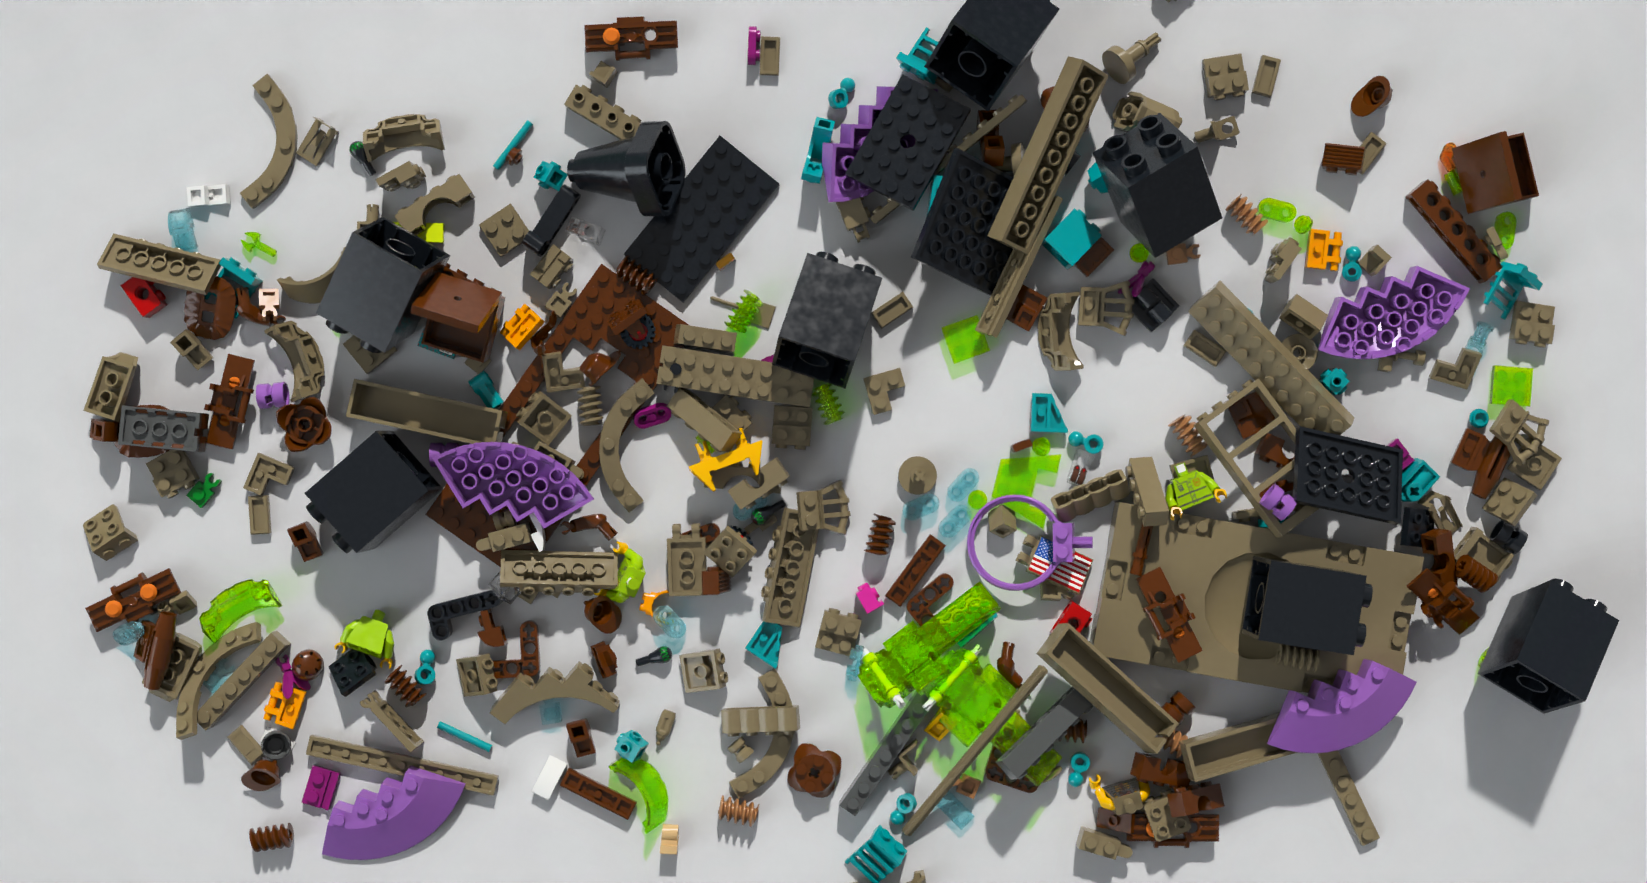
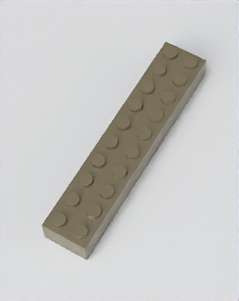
(1048, 154)
(1269, 361)

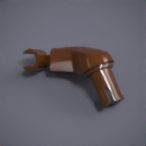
(251, 312)
(588, 522)
(1006, 666)

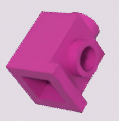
(868, 597)

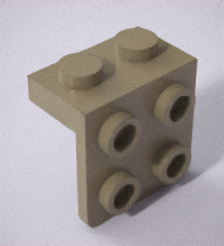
(108, 534)
(1160, 818)

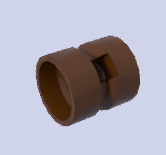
(1178, 707)

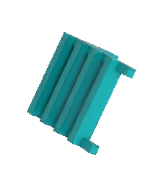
(916, 65)
(242, 276)
(1515, 278)
(883, 849)

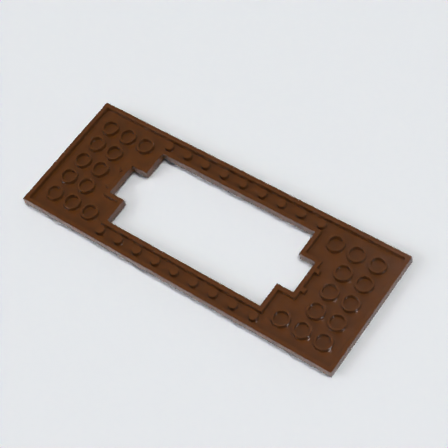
(587, 324)

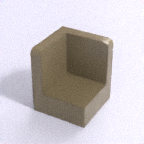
(603, 74)
(1374, 260)
(1002, 521)

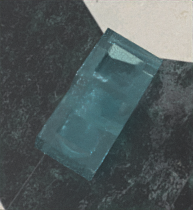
(181, 227)

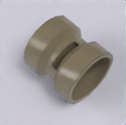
(503, 519)
(743, 753)

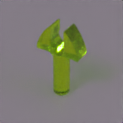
(257, 244)

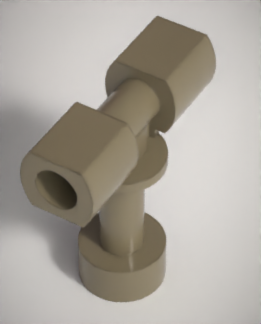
(1385, 363)

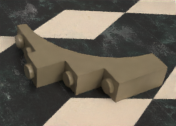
(551, 685)

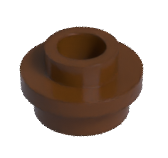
(514, 156)

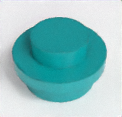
(1478, 418)

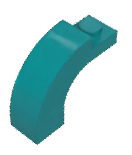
(821, 134)

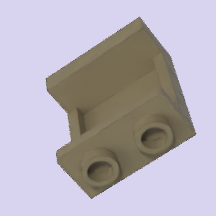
(1484, 551)

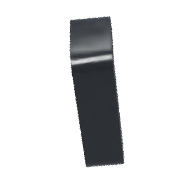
(551, 221)
(466, 608)

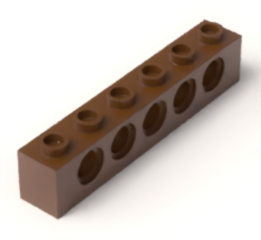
(1443, 229)

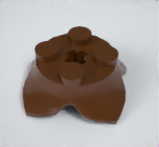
(291, 420)
(808, 757)

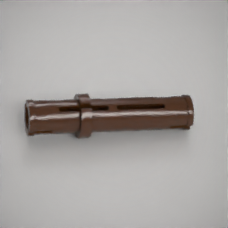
(1141, 550)

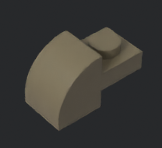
(190, 346)

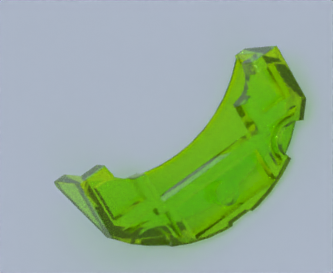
(236, 603)
(651, 787)

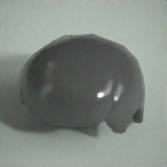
(276, 745)

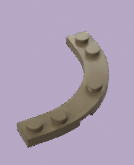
(285, 143)
(609, 443)
(202, 669)
(779, 746)

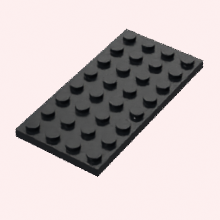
(707, 217)

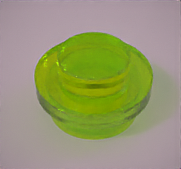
(1303, 224)
(1138, 253)
(1041, 446)
(977, 499)

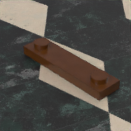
(915, 570)
(598, 793)

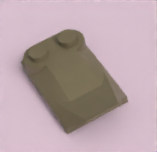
(111, 386)
(182, 660)

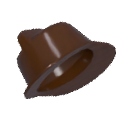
(1373, 95)
(598, 364)
(603, 614)
(262, 776)

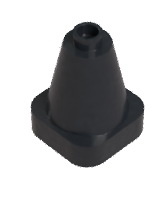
(635, 169)

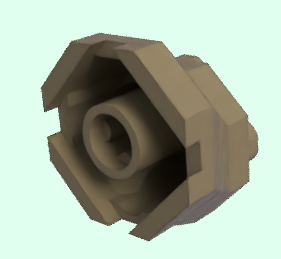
(1137, 106)

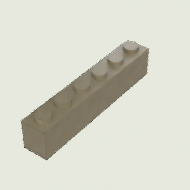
(241, 680)

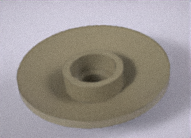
(1305, 346)

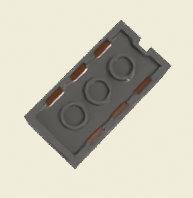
(163, 428)

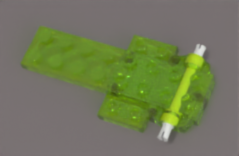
(915, 652)
(974, 699)

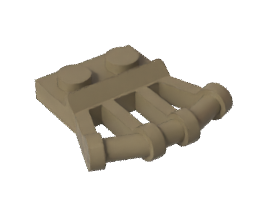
(1093, 307)
(1508, 425)
(811, 509)

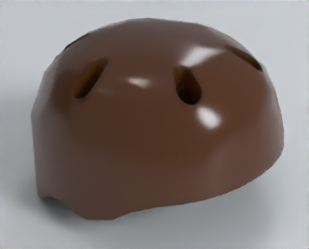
(308, 663)

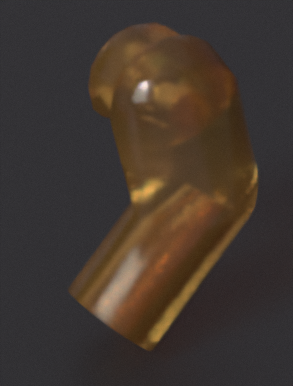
(1447, 155)

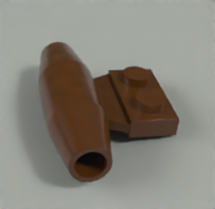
(1485, 457)
(156, 648)

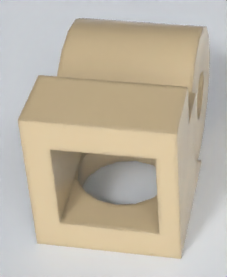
(669, 839)

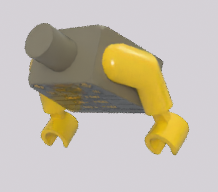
(1122, 796)

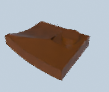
(1026, 307)
(1250, 415)

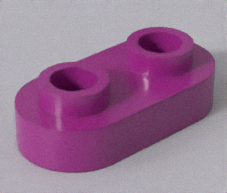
(753, 38)
(652, 415)

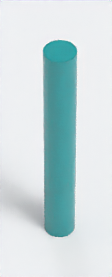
(514, 143)
(464, 736)

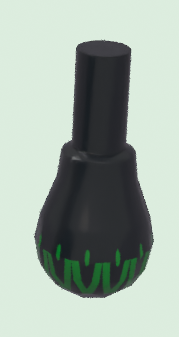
(357, 151)
(761, 515)
(660, 655)

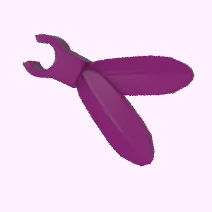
(1138, 280)
(289, 678)

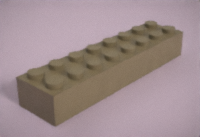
(734, 376)
(425, 413)
(1107, 688)
(1230, 749)

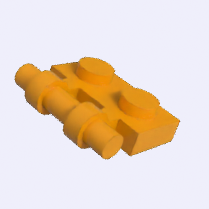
(1318, 250)
(521, 326)
(289, 709)

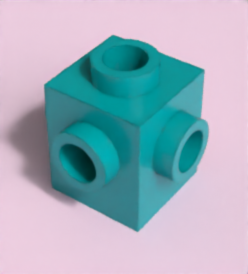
(550, 175)
(1328, 377)
(631, 746)

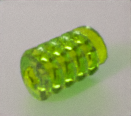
(745, 312)
(828, 403)

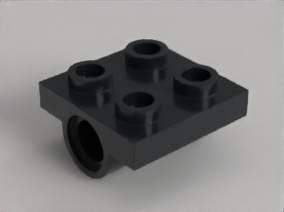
(1153, 305)
(1415, 522)
(352, 671)

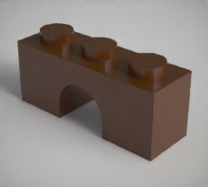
(992, 144)
(1271, 450)
(1440, 545)
(1147, 768)
(1195, 799)

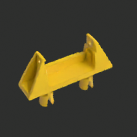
(708, 463)

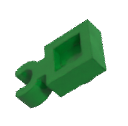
(202, 492)

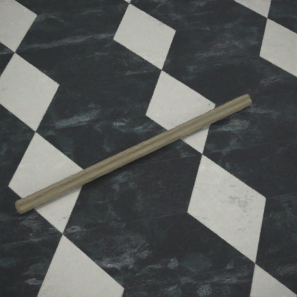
(976, 748)

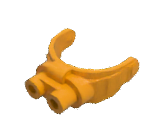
(649, 600)

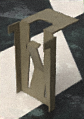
(310, 150)
(1447, 506)

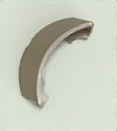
(400, 133)
(311, 290)
(1055, 332)
(303, 355)

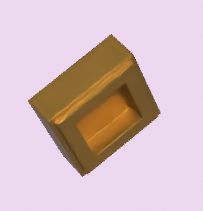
(725, 261)

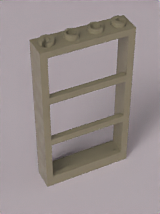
(1234, 471)

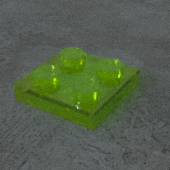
(963, 340)
(1510, 384)

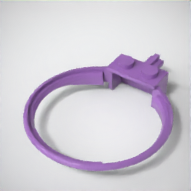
(1063, 542)

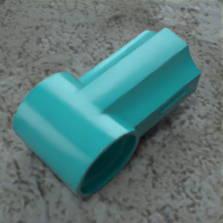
(483, 386)

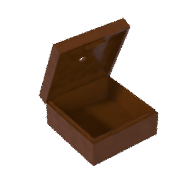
(1495, 171)
(459, 316)

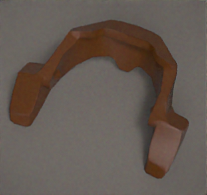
(542, 333)

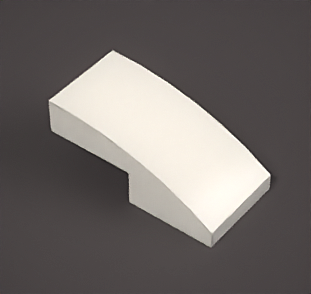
(208, 195)
(539, 536)
(549, 777)

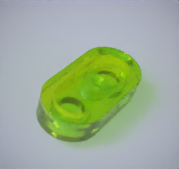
(1276, 208)
(1506, 230)

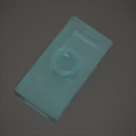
(955, 810)

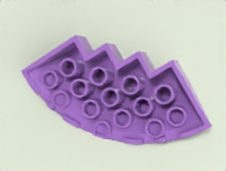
(839, 156)
(1393, 317)
(512, 477)
(1341, 713)
(393, 818)

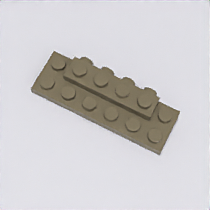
(159, 263)
(559, 571)
(788, 571)

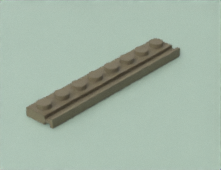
(1012, 280)

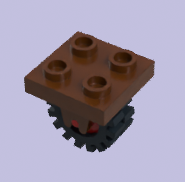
(633, 325)

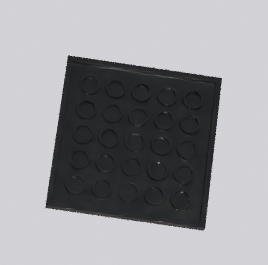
(959, 223)

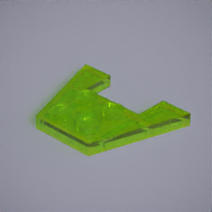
(1018, 478)

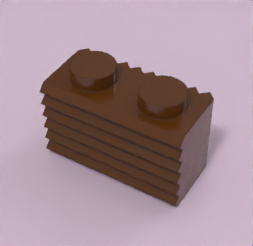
(1343, 158)
(715, 581)

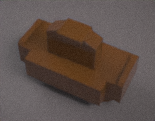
(605, 659)

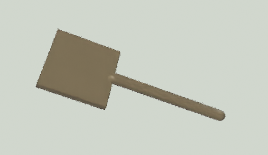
(762, 318)

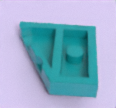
(1045, 414)
(766, 643)

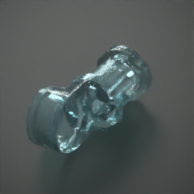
(1479, 341)

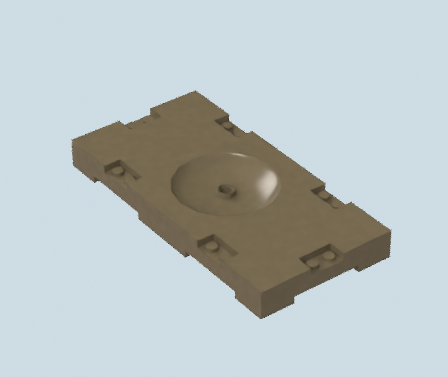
(1212, 569)

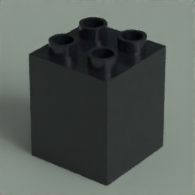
(989, 45)
(1157, 184)
(378, 283)
(826, 319)
(371, 492)
(1306, 605)
(1549, 646)

